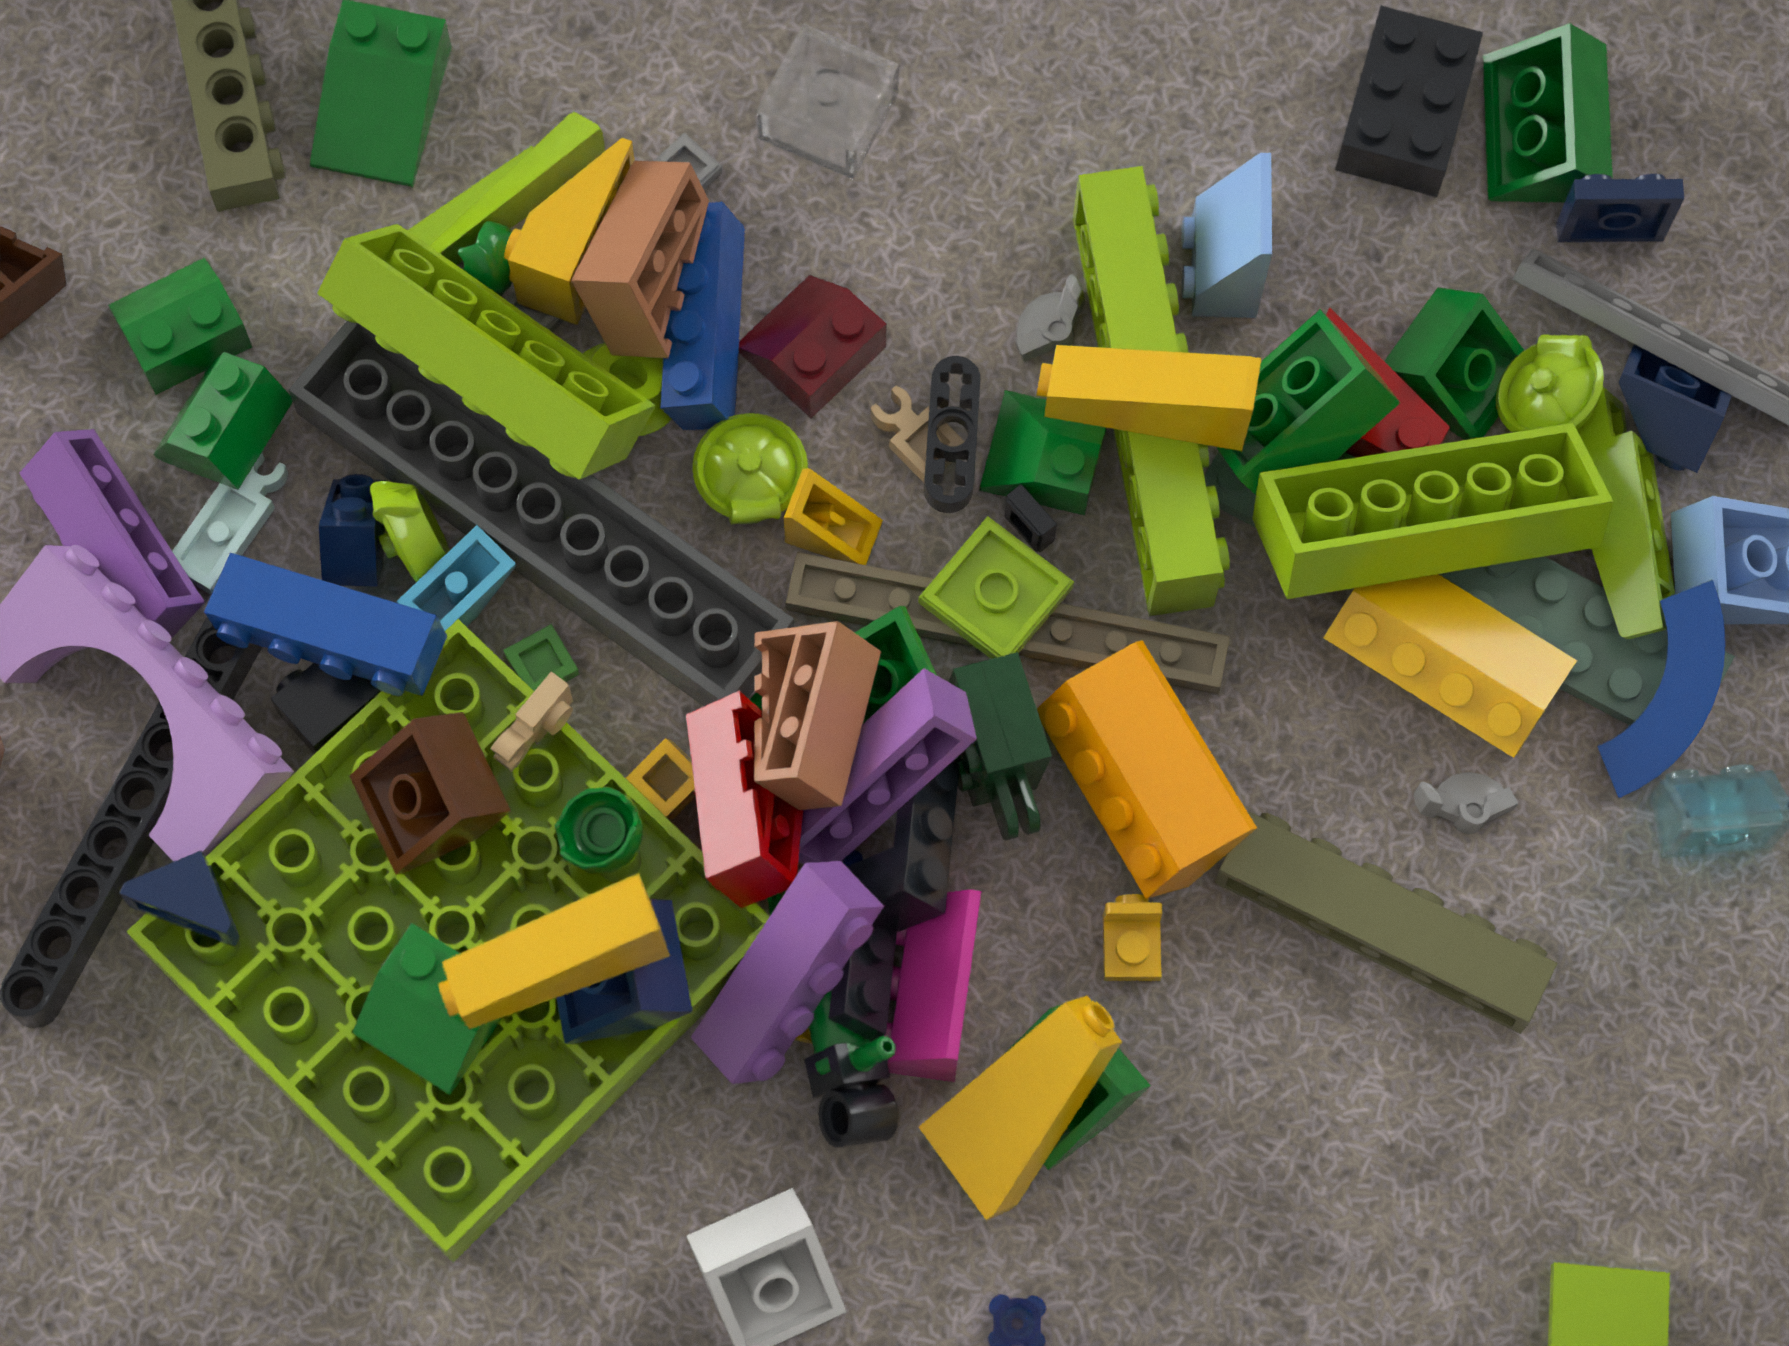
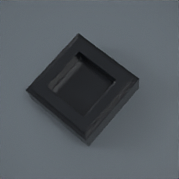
(1030, 519)

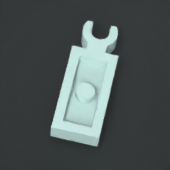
(227, 525)

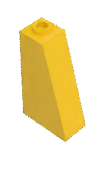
(1153, 392)
(555, 954)
(1019, 1107)

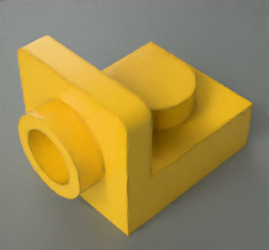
(1132, 939)

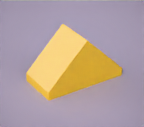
(829, 521)

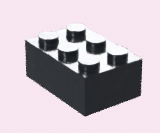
(1409, 101)

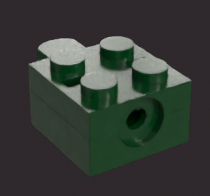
(1009, 745)

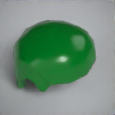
(486, 257)
(599, 830)

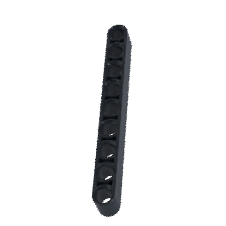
(88, 867)

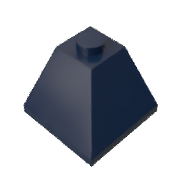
(1672, 409)

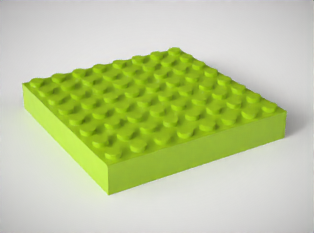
(327, 911)

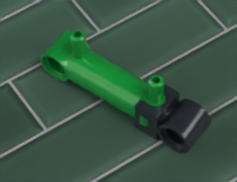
(846, 1077)

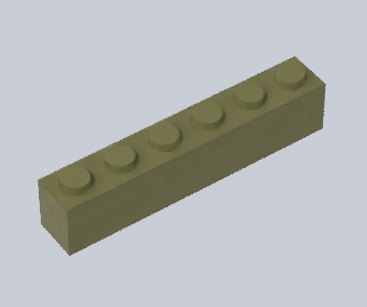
(1388, 922)

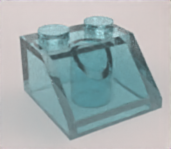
(1719, 812)

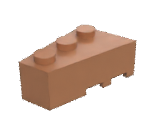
(639, 254)
(812, 710)

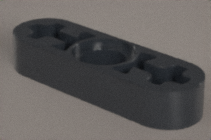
(935, 448)

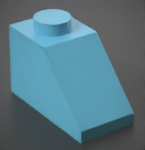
(461, 580)

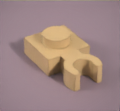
(911, 432)
(542, 713)

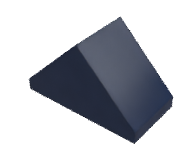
(185, 896)

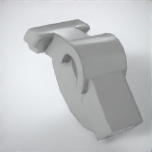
(1050, 320)
(1465, 800)

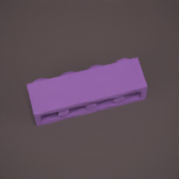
(99, 511)
(893, 760)
(787, 972)

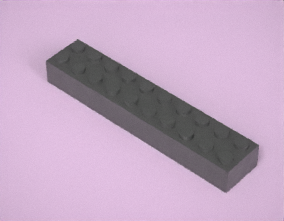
(561, 531)

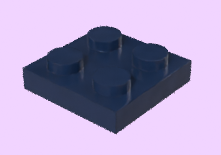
(1620, 209)

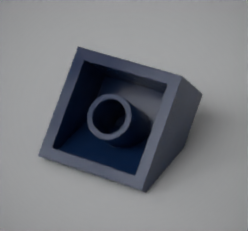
(631, 999)

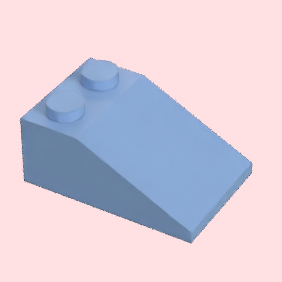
(1230, 243)
(1741, 550)

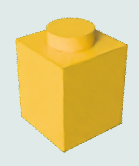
(665, 778)

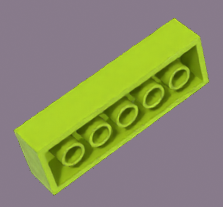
(485, 350)
(1431, 510)

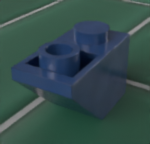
(350, 534)

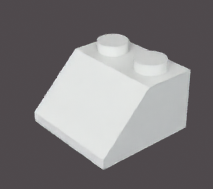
(767, 1272)

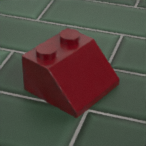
(814, 342)

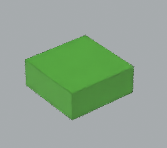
(539, 655)

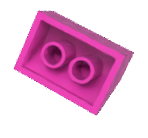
(933, 990)

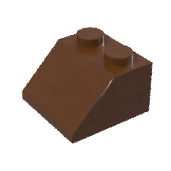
(429, 791)

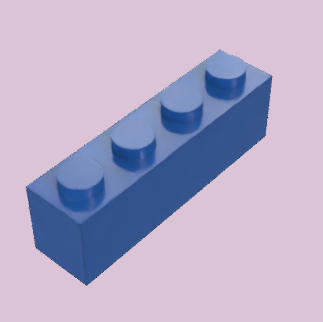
(704, 335)
(325, 625)

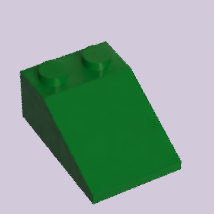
(379, 92)

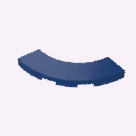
(1684, 694)

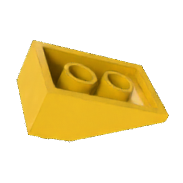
(559, 233)

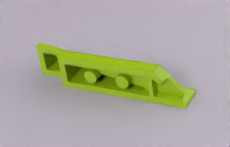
(513, 188)
(1634, 547)

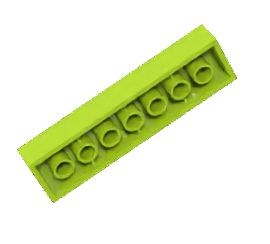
(1135, 310)

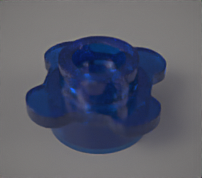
(1006, 1310)

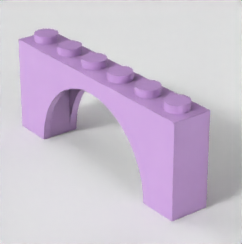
(218, 758)

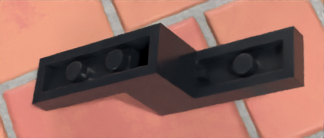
(912, 888)

